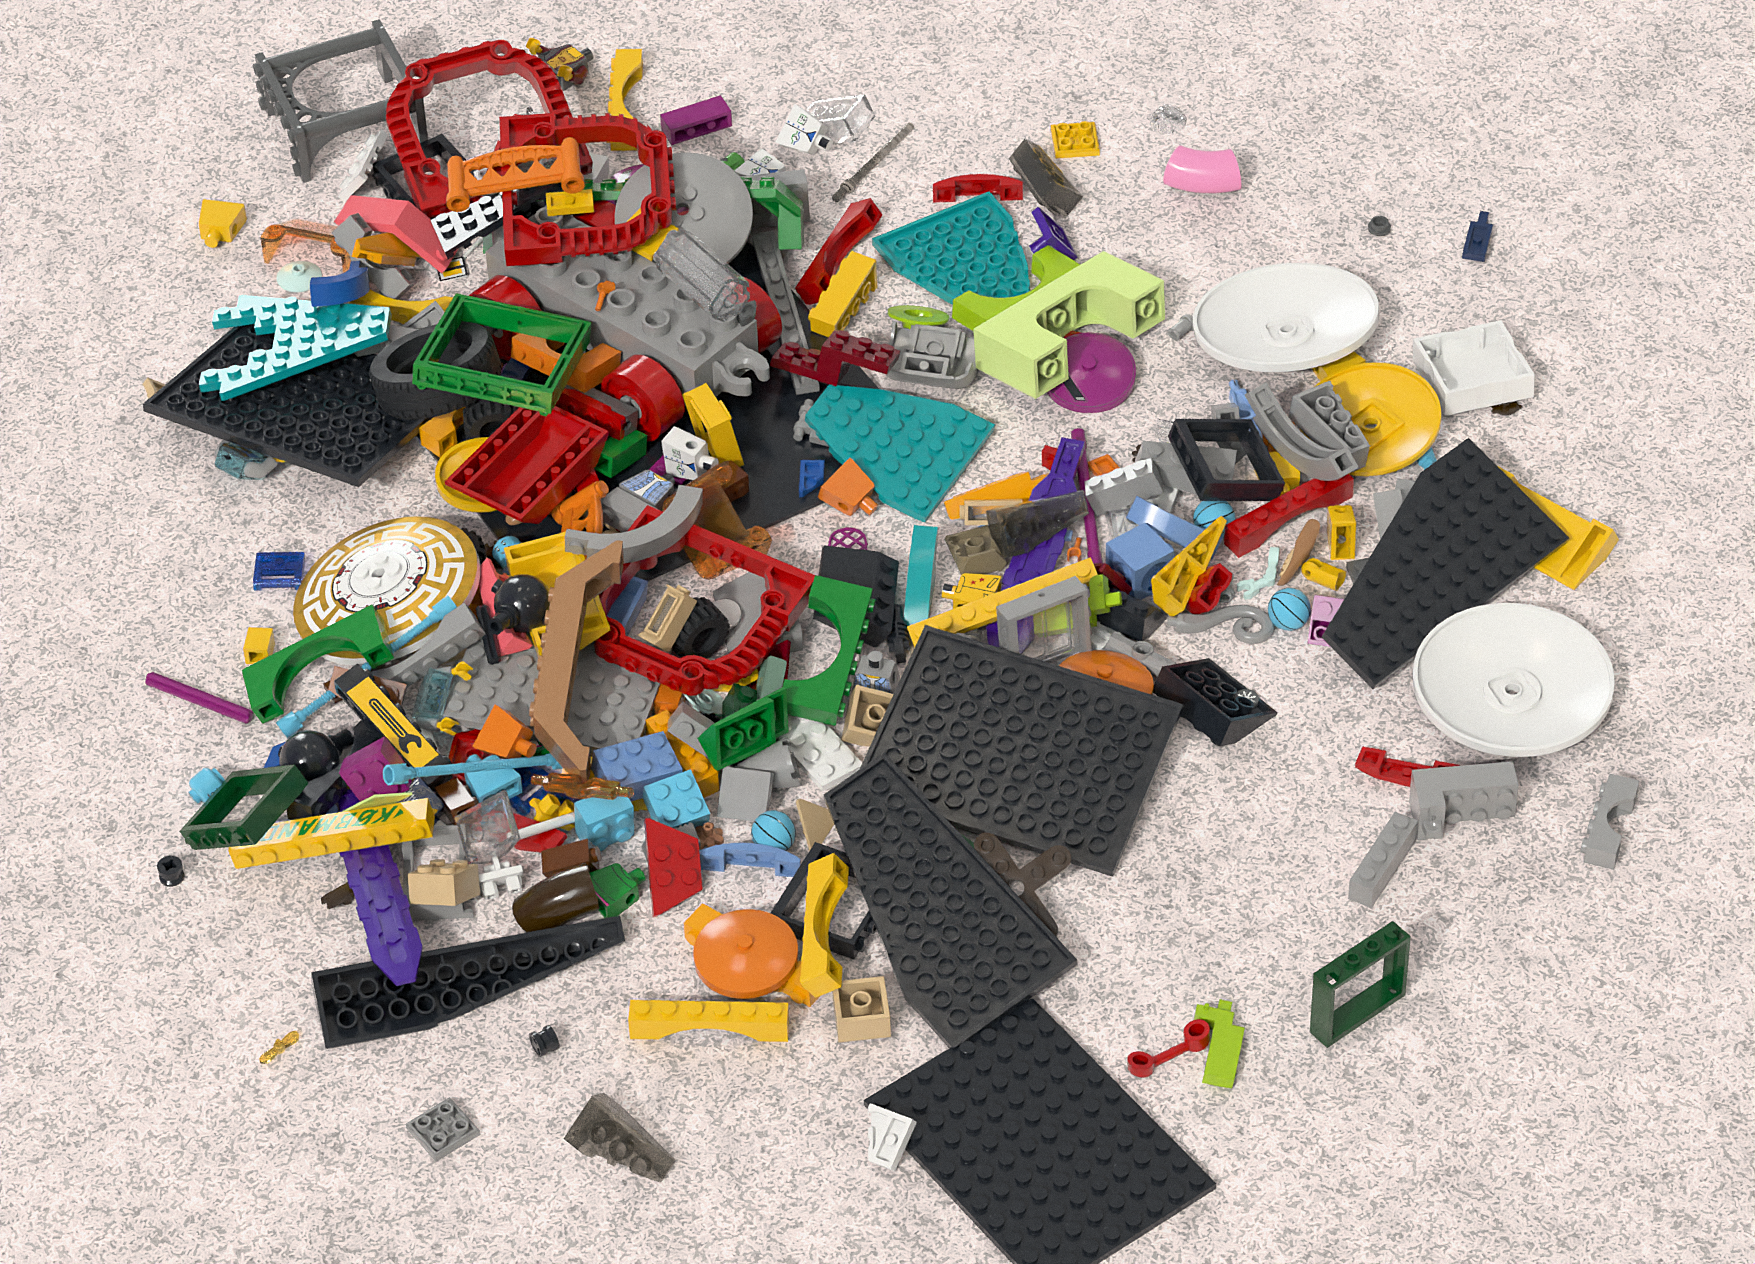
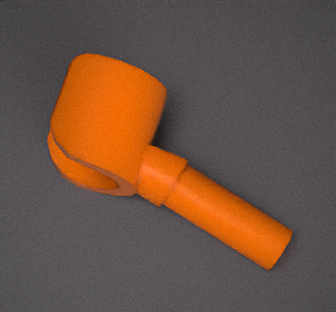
(603, 289)
(1075, 551)

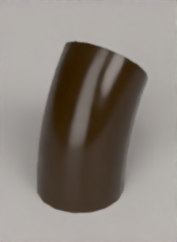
(556, 900)

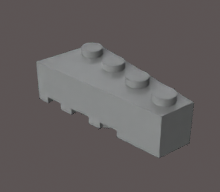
(1327, 423)
(1219, 460)

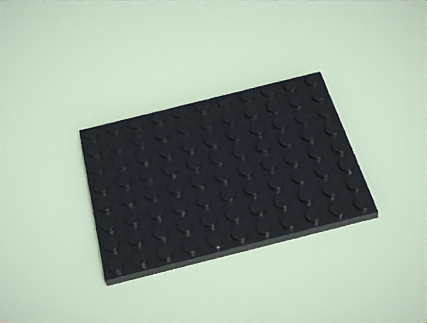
(312, 419)
(1025, 747)
(1042, 1144)

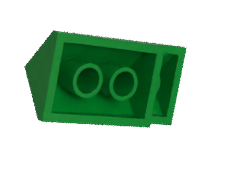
(746, 730)

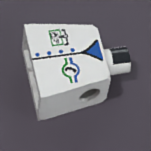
(804, 132)
(760, 163)
(686, 454)

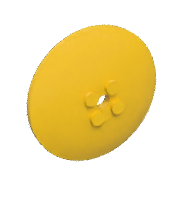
(1399, 405)

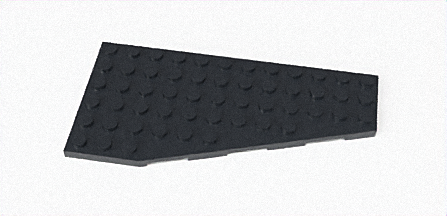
(1447, 550)
(944, 916)

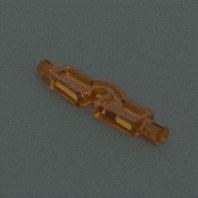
(573, 787)

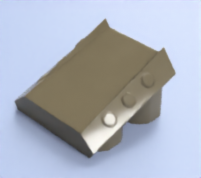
(975, 551)

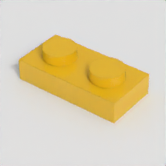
(565, 203)

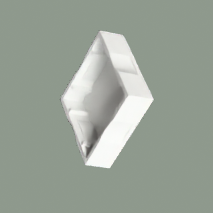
(1473, 367)

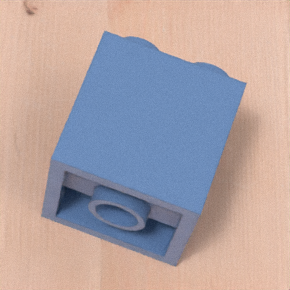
(1138, 557)

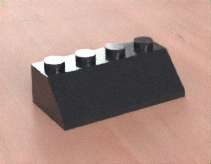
(1132, 618)

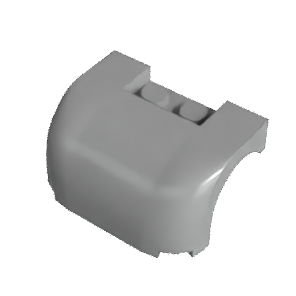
(933, 356)

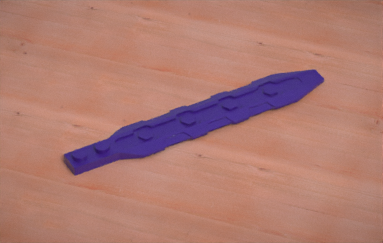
(1045, 555)
(382, 908)

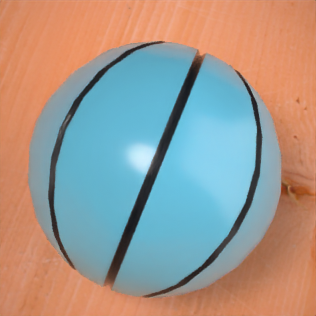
(1209, 511)
(1289, 609)
(774, 830)

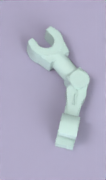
(1267, 580)

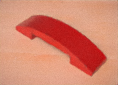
(977, 184)
(1377, 765)

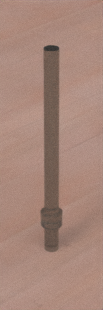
(849, 184)

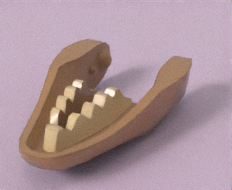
(1300, 552)

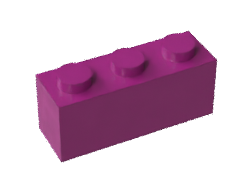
(696, 120)

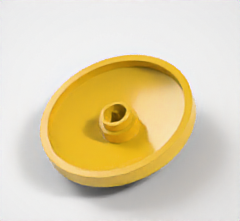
(448, 464)

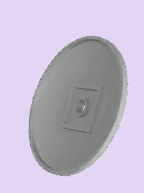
(711, 191)

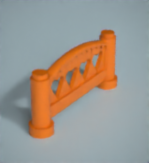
(464, 185)
(571, 509)

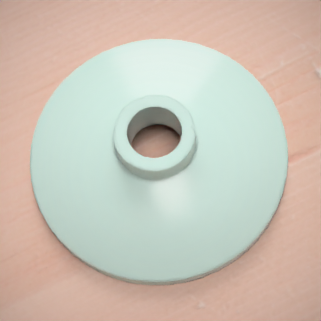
(297, 276)
(707, 702)

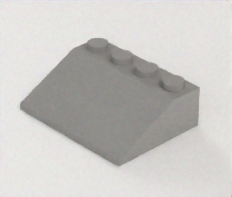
(746, 593)

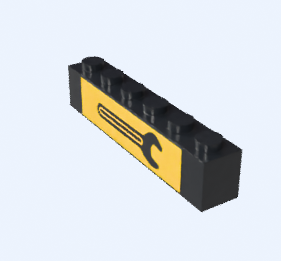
(388, 720)

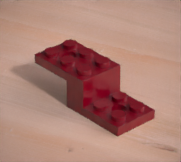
(835, 357)

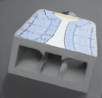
(650, 487)
(877, 673)

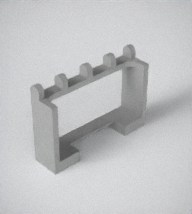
(441, 836)

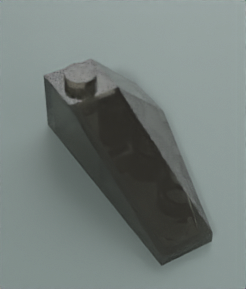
(1027, 524)
(614, 1134)

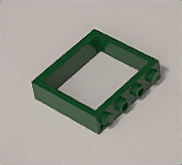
(279, 789)
(1332, 1025)

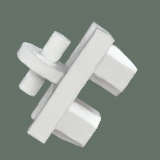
(500, 874)

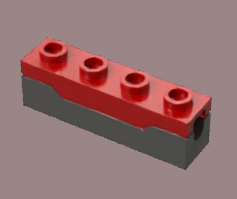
(600, 410)

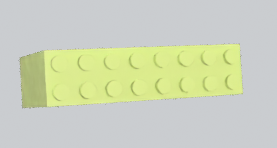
(1026, 340)

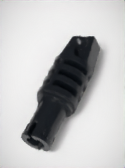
(899, 637)

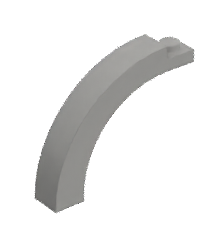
(1294, 445)
(648, 539)

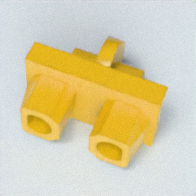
(551, 808)

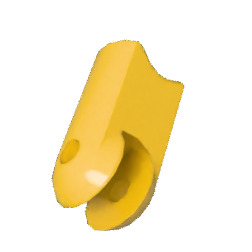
(1323, 574)

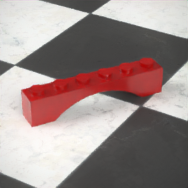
(854, 224)
(1256, 526)

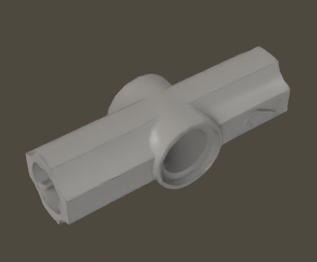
(1139, 650)

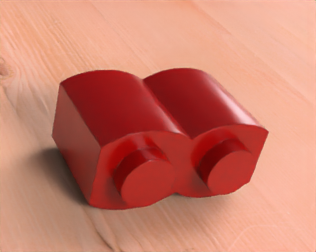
(1208, 589)

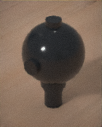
(519, 604)
(314, 752)

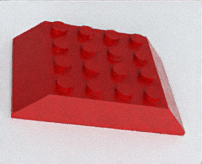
(531, 463)

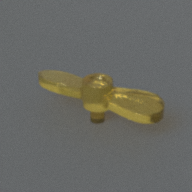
(279, 1047)

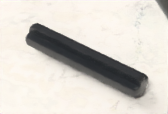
(489, 639)

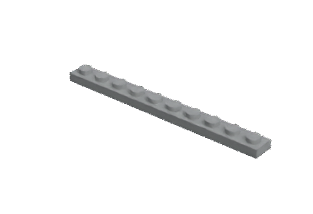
(779, 291)

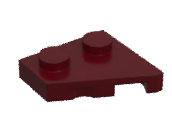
(1115, 578)

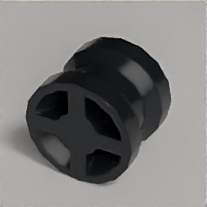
(170, 871)
(544, 1040)

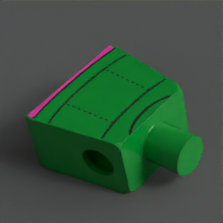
(616, 888)

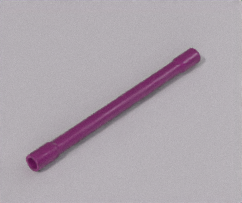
(1089, 520)

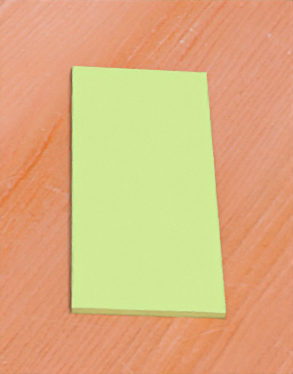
(378, 800)

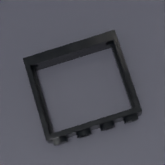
(391, 165)
(1187, 431)
(797, 889)

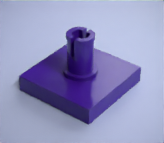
(1052, 235)

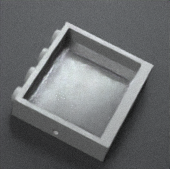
(1047, 622)

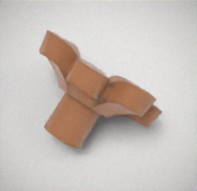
(708, 835)

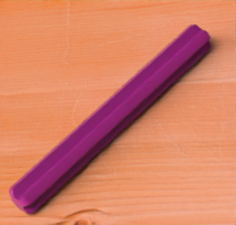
(199, 697)

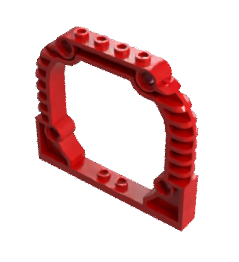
(431, 190)
(546, 243)
(780, 608)

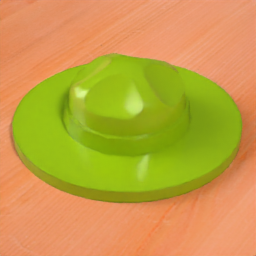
(919, 315)

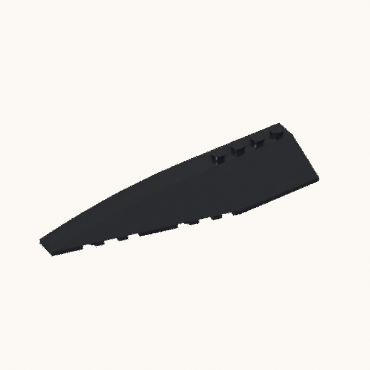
(364, 1005)

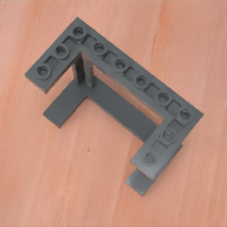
(312, 135)

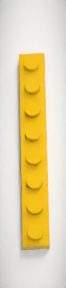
(984, 610)

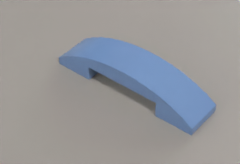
(1165, 523)
(749, 854)

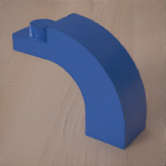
(341, 287)

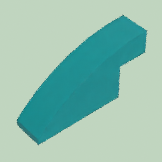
(921, 574)

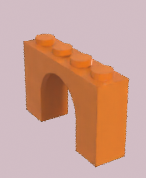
(541, 355)

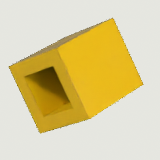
(258, 644)

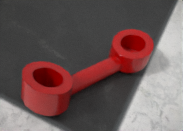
(1195, 1039)

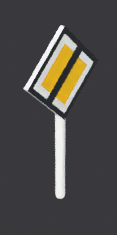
(457, 266)

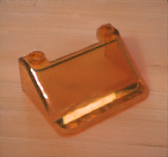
(301, 228)
(720, 518)

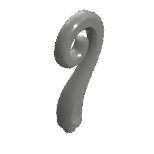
(1198, 623)

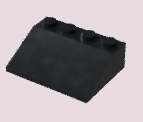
(869, 570)
(1209, 700)

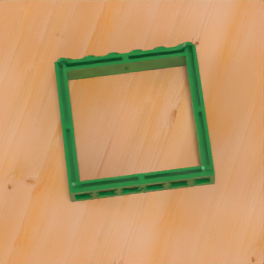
(496, 388)

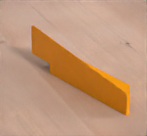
(385, 249)
(1012, 487)

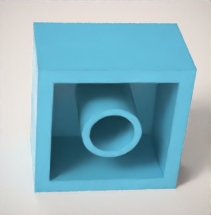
(676, 801)
(604, 820)

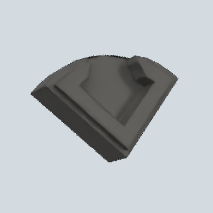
(747, 314)

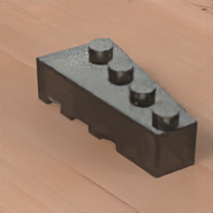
(1044, 178)

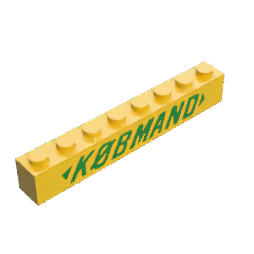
(338, 833)

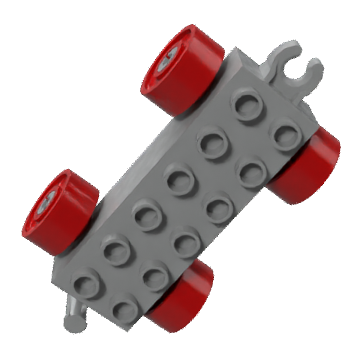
(661, 332)

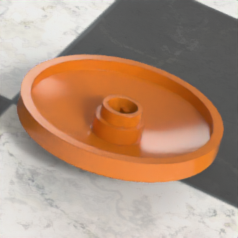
(1113, 668)
(745, 954)

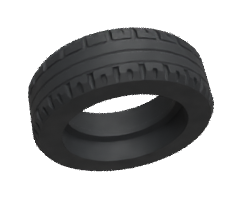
(392, 371)

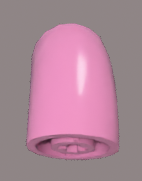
(1203, 171)

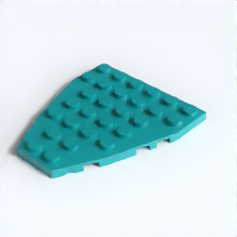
(960, 251)
(900, 441)

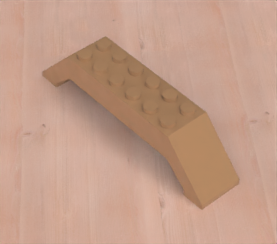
(561, 652)

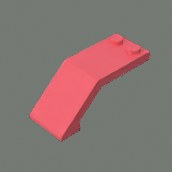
(403, 221)

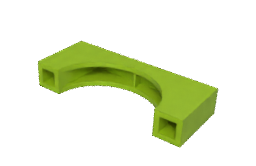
(976, 309)

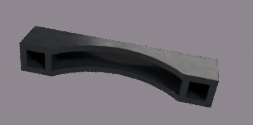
(327, 790)

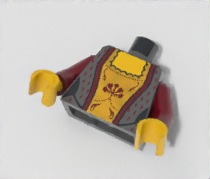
(566, 61)

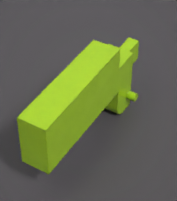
(1100, 598)
(1224, 1043)

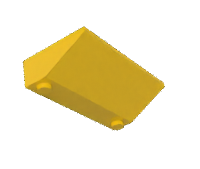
(1587, 543)
(548, 561)

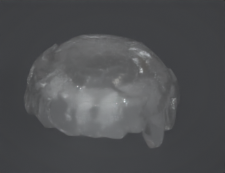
(1168, 120)

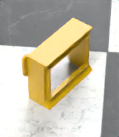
(716, 418)

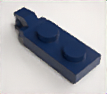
(1478, 238)

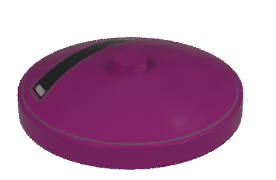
(1098, 373)

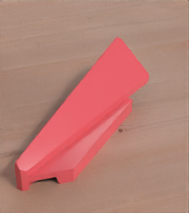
(508, 640)

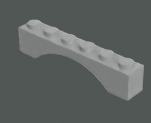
(453, 635)

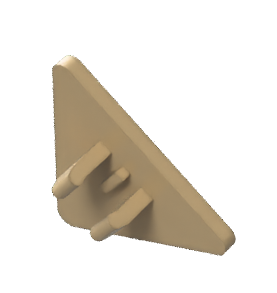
(815, 821)

